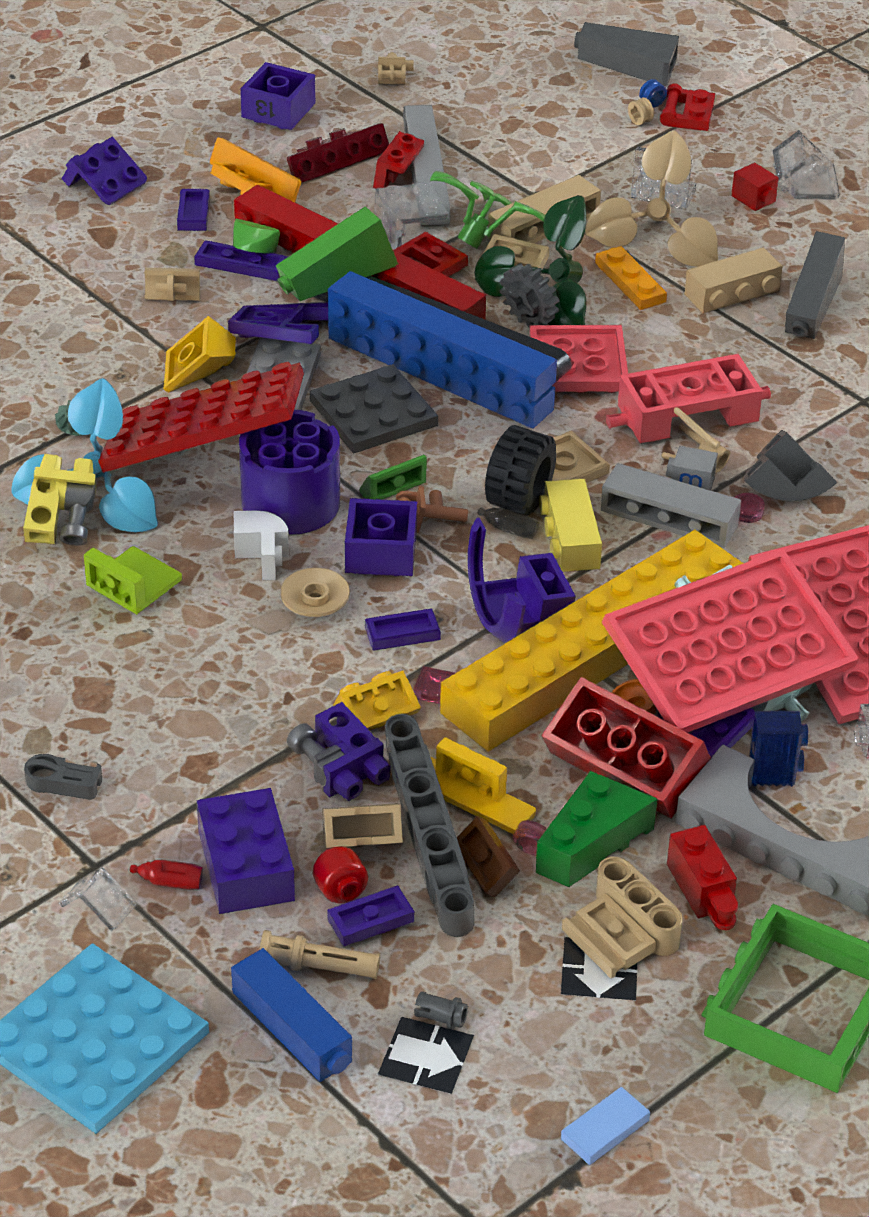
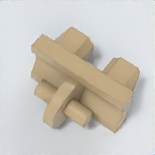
(172, 284)

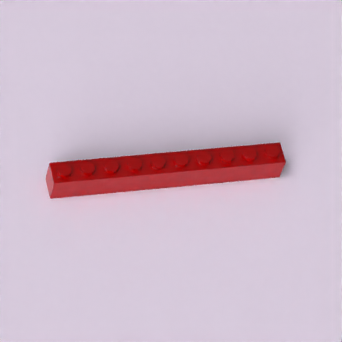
(301, 226)

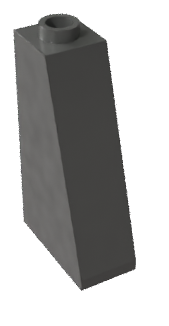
(628, 51)
(816, 285)

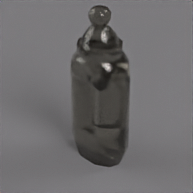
(511, 521)

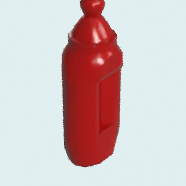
(170, 873)

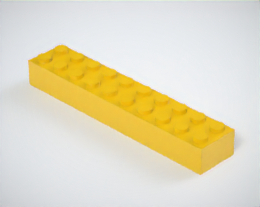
(542, 665)

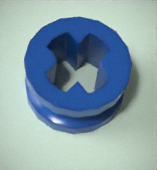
(650, 87)

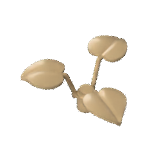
(614, 222)

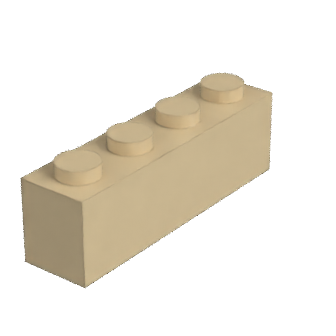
(529, 227)

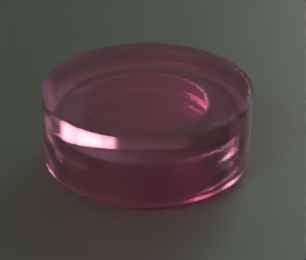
(751, 507)
(527, 836)

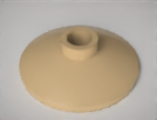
(315, 592)

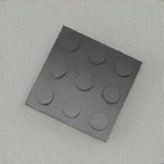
(373, 408)

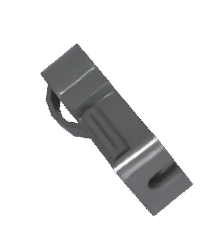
(67, 779)

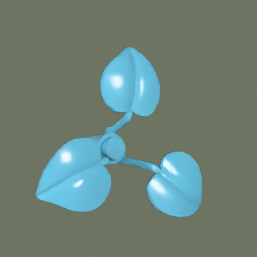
(100, 413)

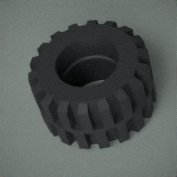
(519, 469)

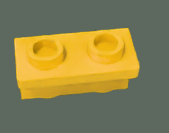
(380, 699)

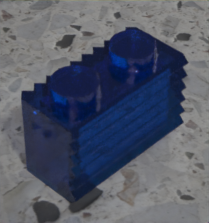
(777, 747)

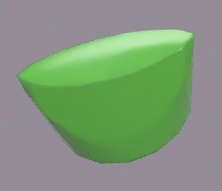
(255, 237)

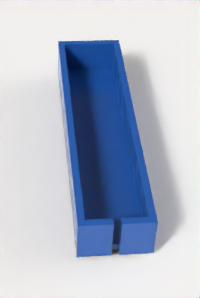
(442, 349)

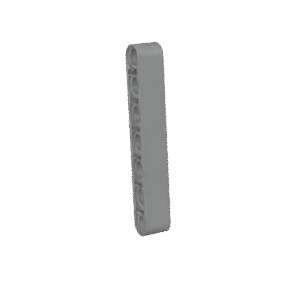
(421, 123)

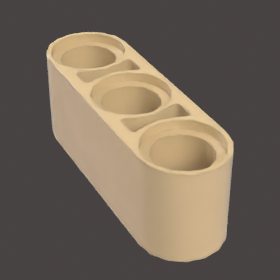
(641, 902)

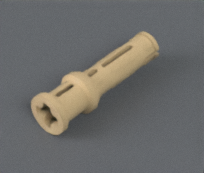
(299, 953)

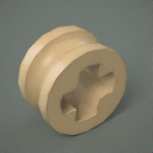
(640, 111)

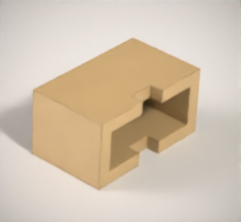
(362, 825)

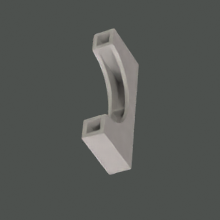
(723, 803)

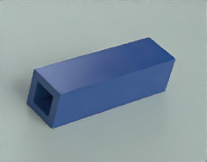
(292, 1015)

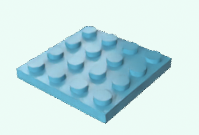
(96, 1037)

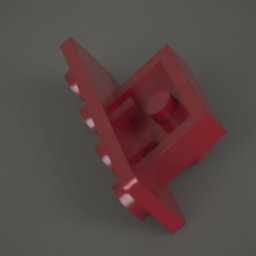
(337, 151)

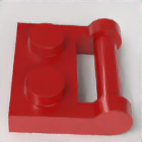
(697, 108)
(434, 254)

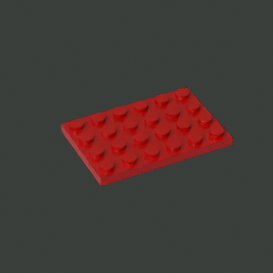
(204, 416)

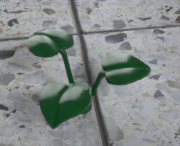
(566, 226)

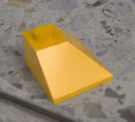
(198, 354)

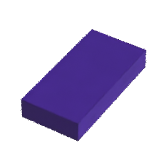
(193, 210)
(402, 629)

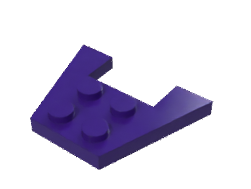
(279, 321)

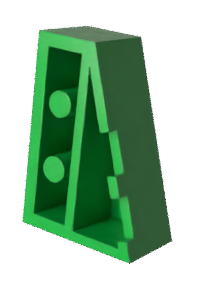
(591, 826)

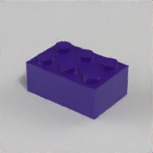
(245, 850)

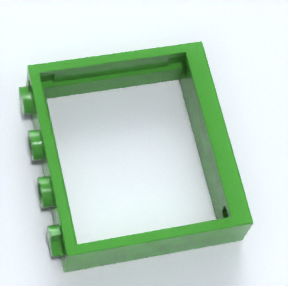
(769, 1046)

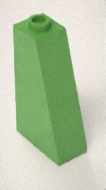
(352, 245)

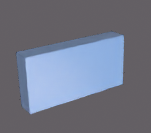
(605, 1125)

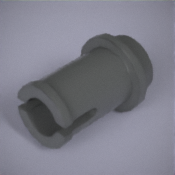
(441, 1009)

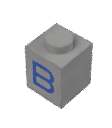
(693, 467)

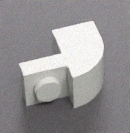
(261, 536)

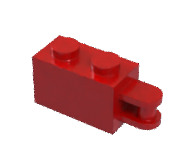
(703, 875)

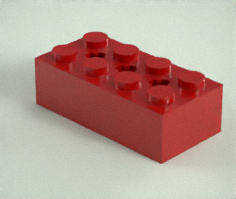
(625, 744)

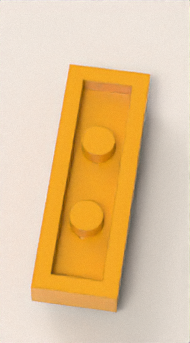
(630, 277)

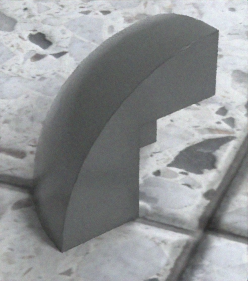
(787, 471)

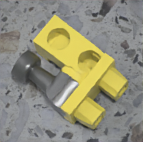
(56, 491)

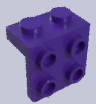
(106, 171)

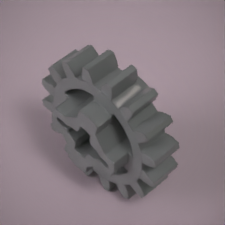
(529, 295)

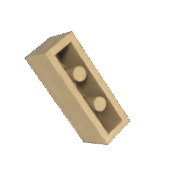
(733, 280)

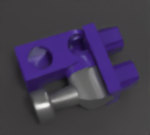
(350, 756)

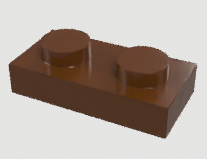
(486, 856)

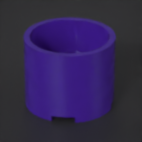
(292, 471)

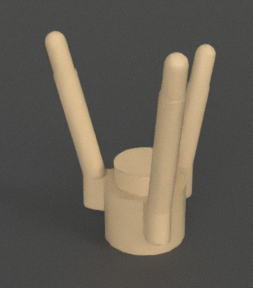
(703, 438)

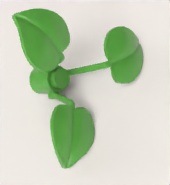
(476, 226)

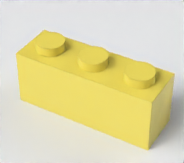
(571, 525)

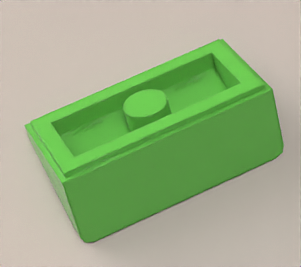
(395, 479)

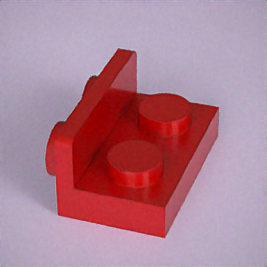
(396, 158)

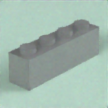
(670, 504)

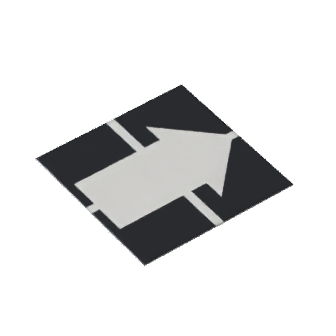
(585, 978)
(426, 1055)

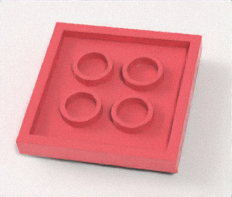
(594, 352)

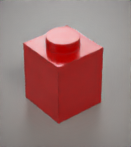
(754, 186)

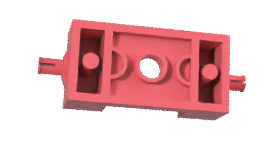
(715, 383)

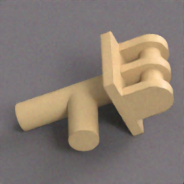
(393, 69)

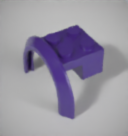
(516, 603)

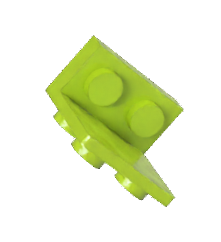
(129, 579)

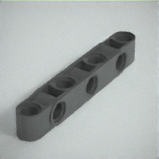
(429, 826)

